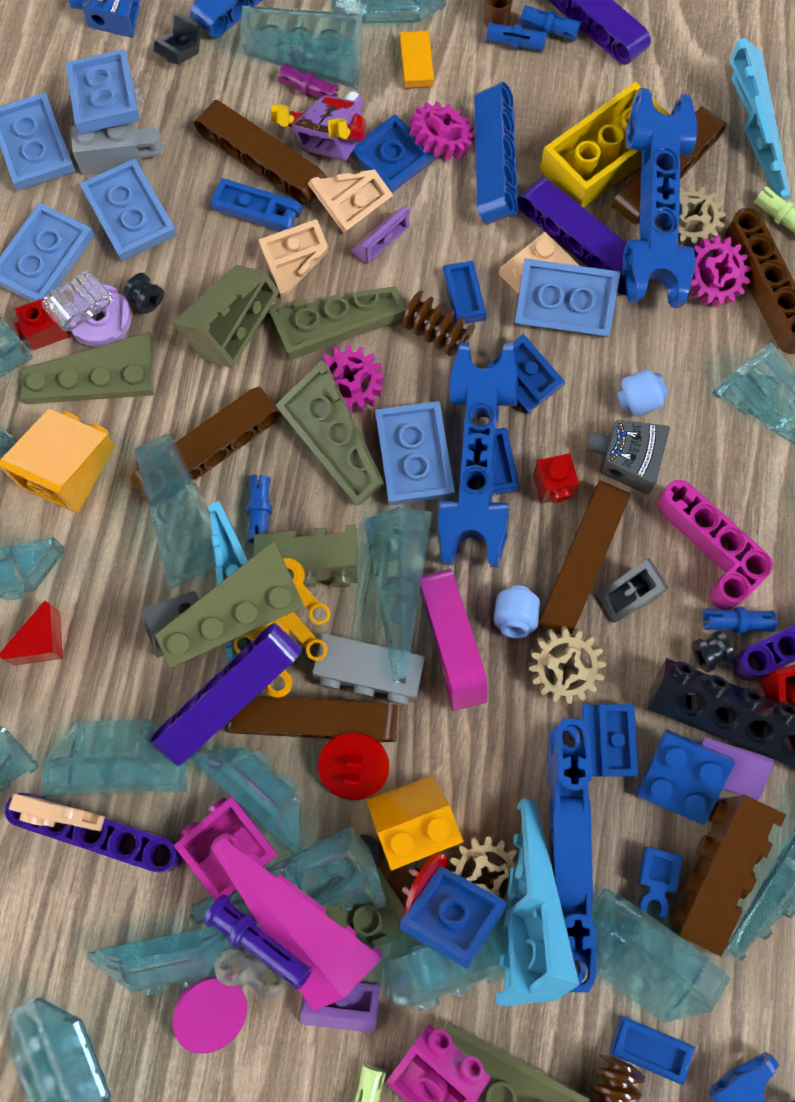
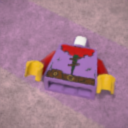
(328, 127)

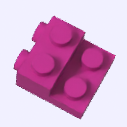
(196, 842)
(438, 1071)

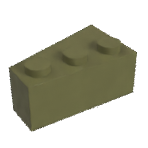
(228, 315)
(323, 556)

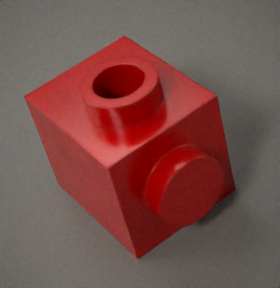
(37, 326)
(555, 479)

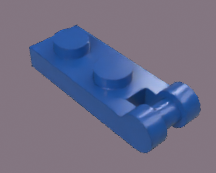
(255, 205)

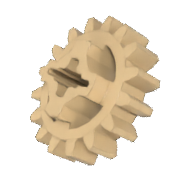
(698, 217)
(580, 670)
(480, 860)

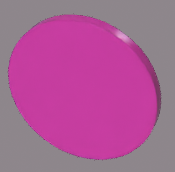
(209, 1015)

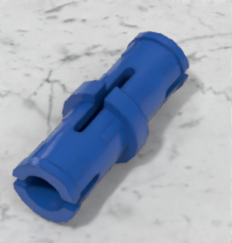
(550, 22)
(534, 39)
(258, 506)
(739, 620)

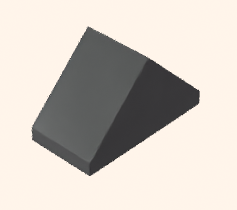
(632, 591)

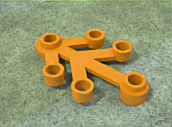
(293, 623)

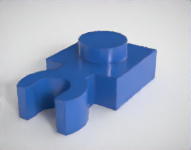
(660, 874)

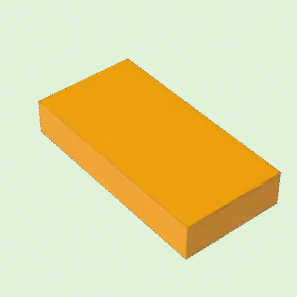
(416, 59)

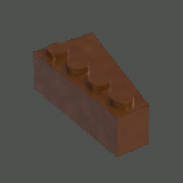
(724, 872)

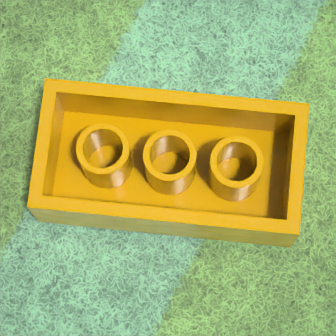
(594, 151)

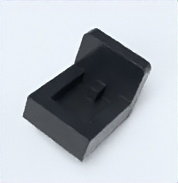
(181, 42)

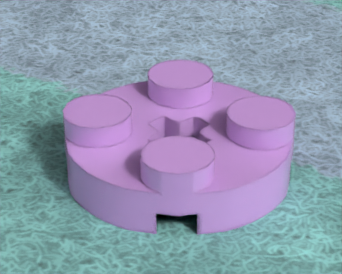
(111, 327)

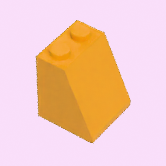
(59, 459)
(414, 822)

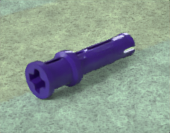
(244, 932)

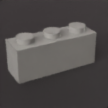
(366, 670)

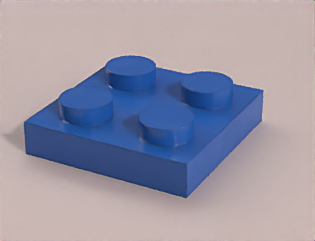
(392, 153)
(685, 777)
(453, 916)

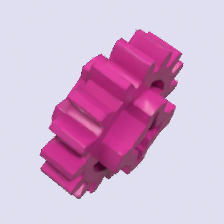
(442, 130)
(718, 270)
(359, 371)

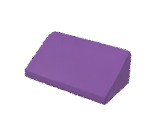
(382, 235)
(749, 771)
(353, 1012)

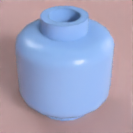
(642, 392)
(517, 612)

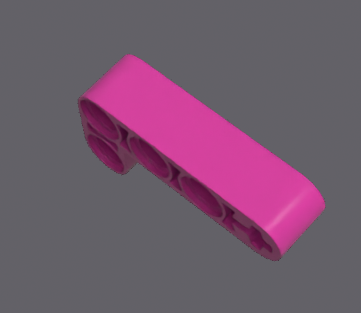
(708, 541)
(454, 640)

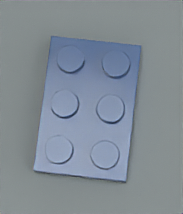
(102, 91)
(33, 142)
(128, 209)
(42, 253)
(567, 297)
(414, 453)

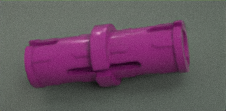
(306, 82)

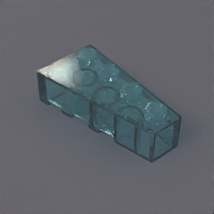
(306, 40)
(176, 511)
(427, 974)

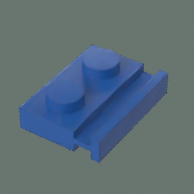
(535, 374)
(612, 739)

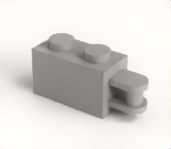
(114, 146)

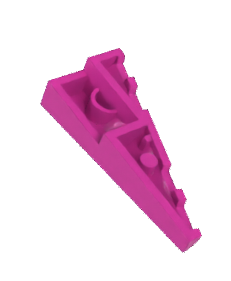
(299, 926)

